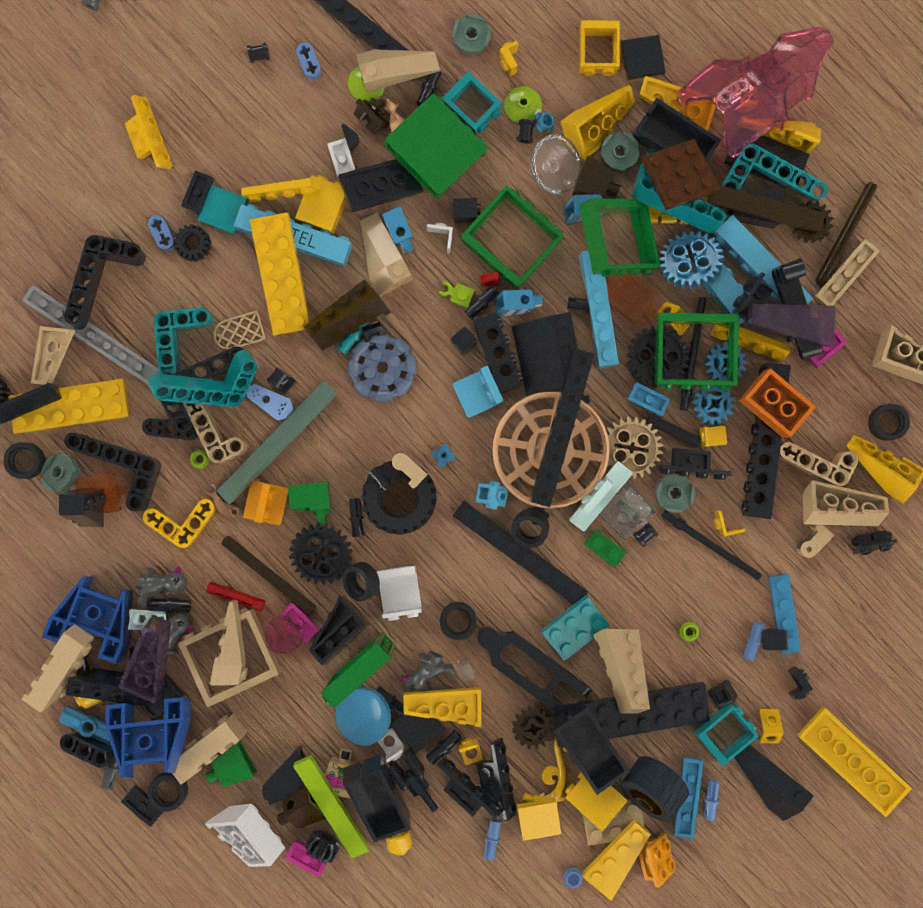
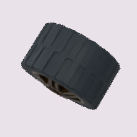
(655, 788)

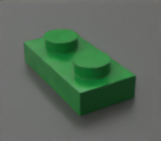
(605, 548)

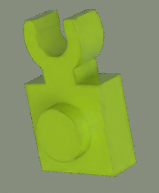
(459, 295)

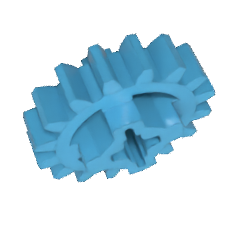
(719, 359)
(718, 409)

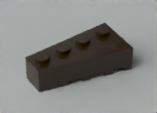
(346, 315)

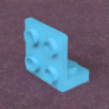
(478, 392)

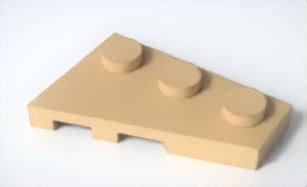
(49, 353)

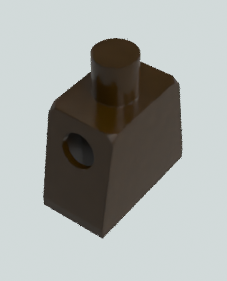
(595, 179)
(300, 810)

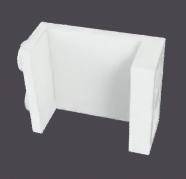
(399, 592)

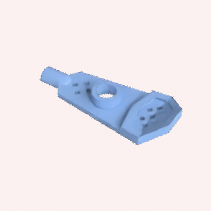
(273, 405)

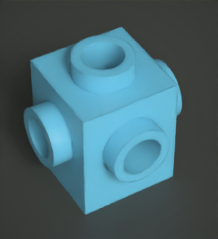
(491, 494)

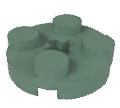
(471, 45)
(611, 159)
(69, 473)
(667, 484)

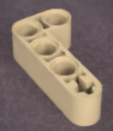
(211, 427)
(813, 461)

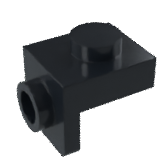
(800, 678)

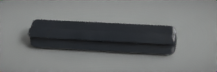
(673, 430)

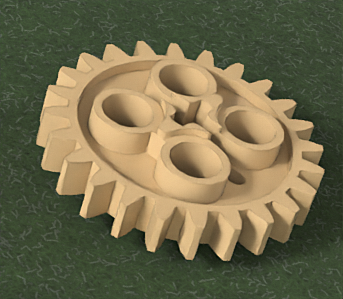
(633, 431)

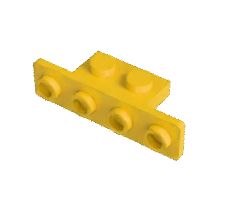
(146, 134)

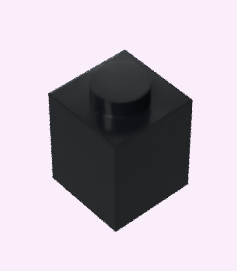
(466, 210)
(463, 341)

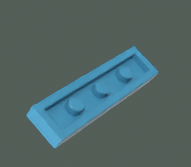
(784, 610)
(686, 816)

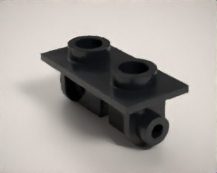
(881, 541)

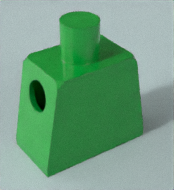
(232, 766)

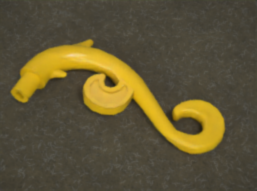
(547, 774)

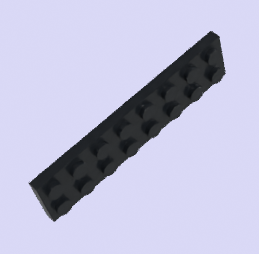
(668, 709)

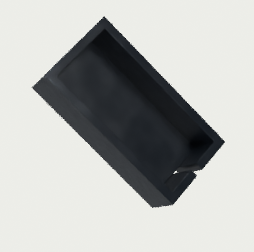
(667, 127)
(589, 747)
(376, 798)

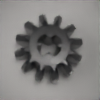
(322, 846)

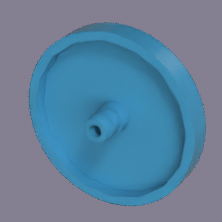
(363, 716)

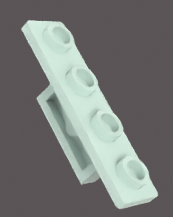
(603, 492)

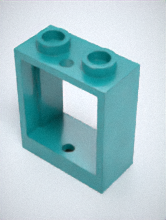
(459, 89)
(738, 745)

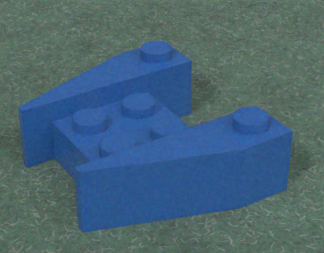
(97, 615)
(148, 740)

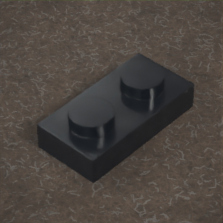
(197, 192)
(139, 804)

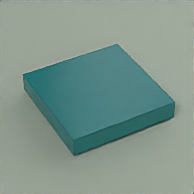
(221, 209)

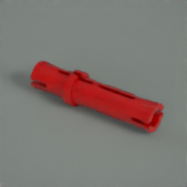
(227, 593)

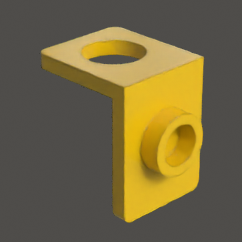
(680, 328)
(713, 436)
(720, 526)
(771, 725)
(468, 744)

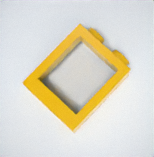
(605, 29)

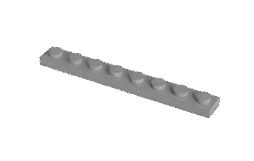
(92, 335)

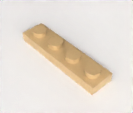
(846, 273)

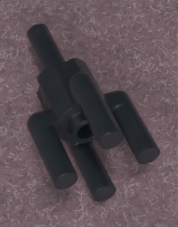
(413, 778)

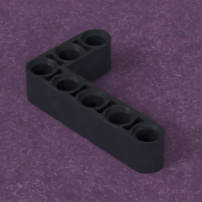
(95, 272)
(790, 293)
(211, 372)
(121, 459)

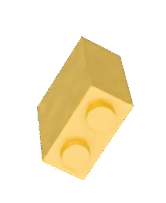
(322, 207)
(596, 808)

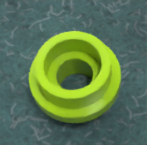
(194, 462)
(695, 631)

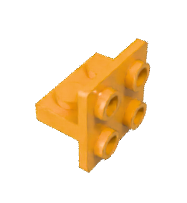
(266, 503)
(657, 860)

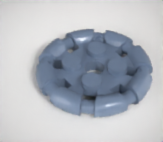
(391, 376)

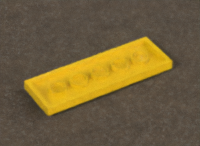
(280, 273)
(77, 406)
(854, 761)

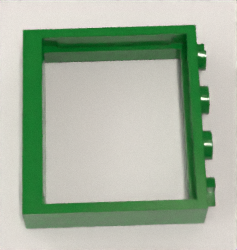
(527, 209)
(642, 230)
(731, 320)
(358, 670)

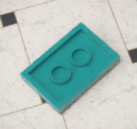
(574, 627)

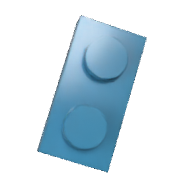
(648, 399)

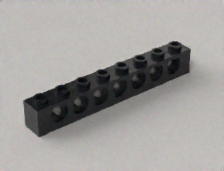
(561, 427)
(769, 469)

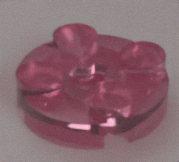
(276, 641)

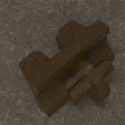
(377, 120)

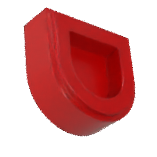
(490, 279)

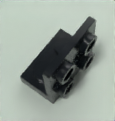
(753, 293)

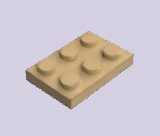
(615, 827)

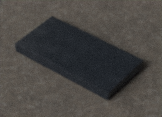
(789, 154)
(378, 185)

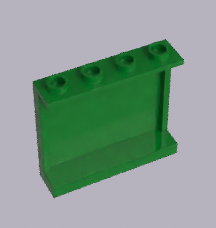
(435, 146)

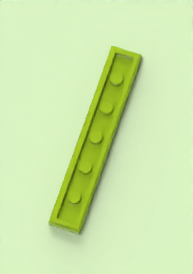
(331, 806)

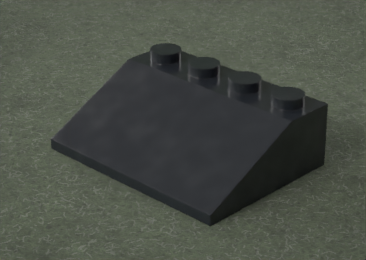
(545, 352)

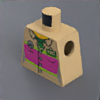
(335, 771)

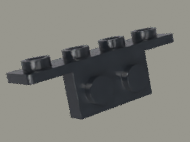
(691, 462)
(102, 686)
(496, 779)
(466, 792)

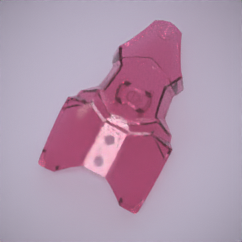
(770, 84)

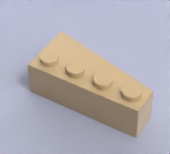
(842, 506)
(63, 663)
(209, 747)

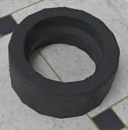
(903, 417)
(9, 457)
(528, 541)
(351, 585)
(458, 635)
(160, 804)

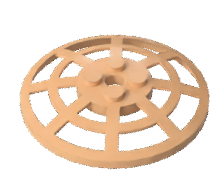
(536, 446)

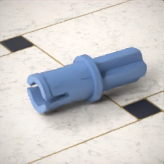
(753, 641)
(711, 800)
(492, 838)

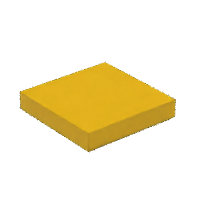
(539, 819)

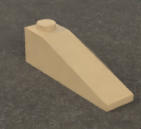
(392, 67)
(383, 259)
(231, 662)

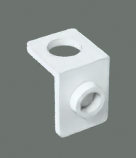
(443, 229)
(395, 751)

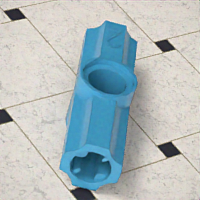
(78, 720)

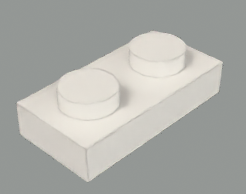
(341, 156)

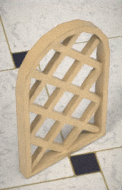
(260, 325)

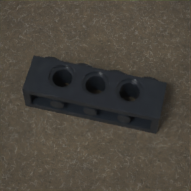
(494, 323)

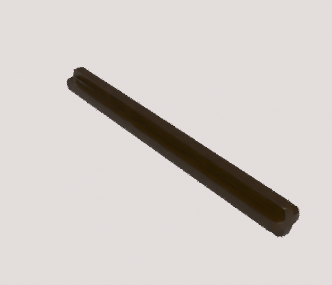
(846, 233)
(268, 574)

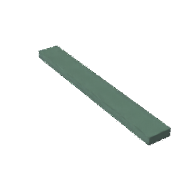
(277, 442)

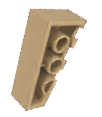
(899, 355)
(625, 668)

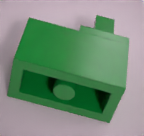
(311, 495)

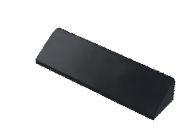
(29, 402)

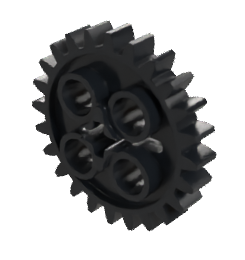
(670, 345)
(304, 546)

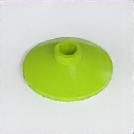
(358, 89)
(515, 110)

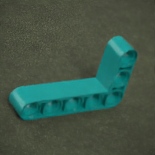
(773, 173)
(696, 213)
(174, 325)
(206, 391)

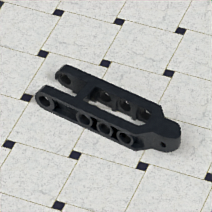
(495, 643)

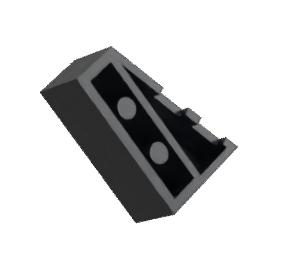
(83, 506)
(339, 630)

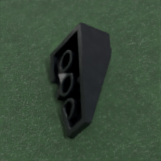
(776, 788)

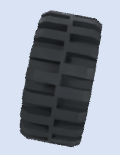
(393, 523)

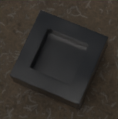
(371, 330)

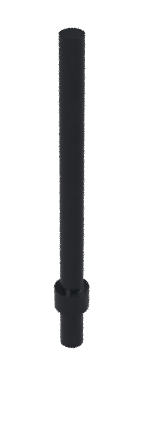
(692, 355)
(680, 524)

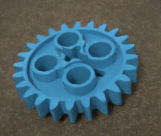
(709, 255)

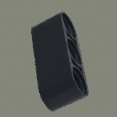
(80, 749)

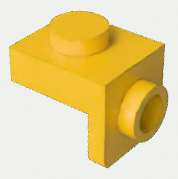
(507, 61)

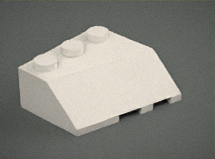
(247, 834)

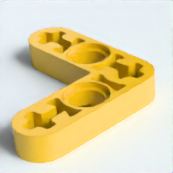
(179, 530)

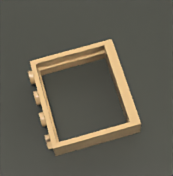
(209, 699)

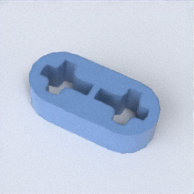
(311, 60)
(158, 234)

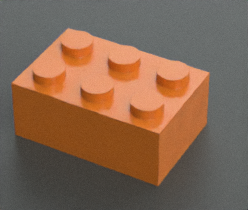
(777, 403)

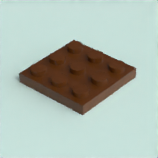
(680, 174)

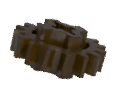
(813, 236)
(525, 728)

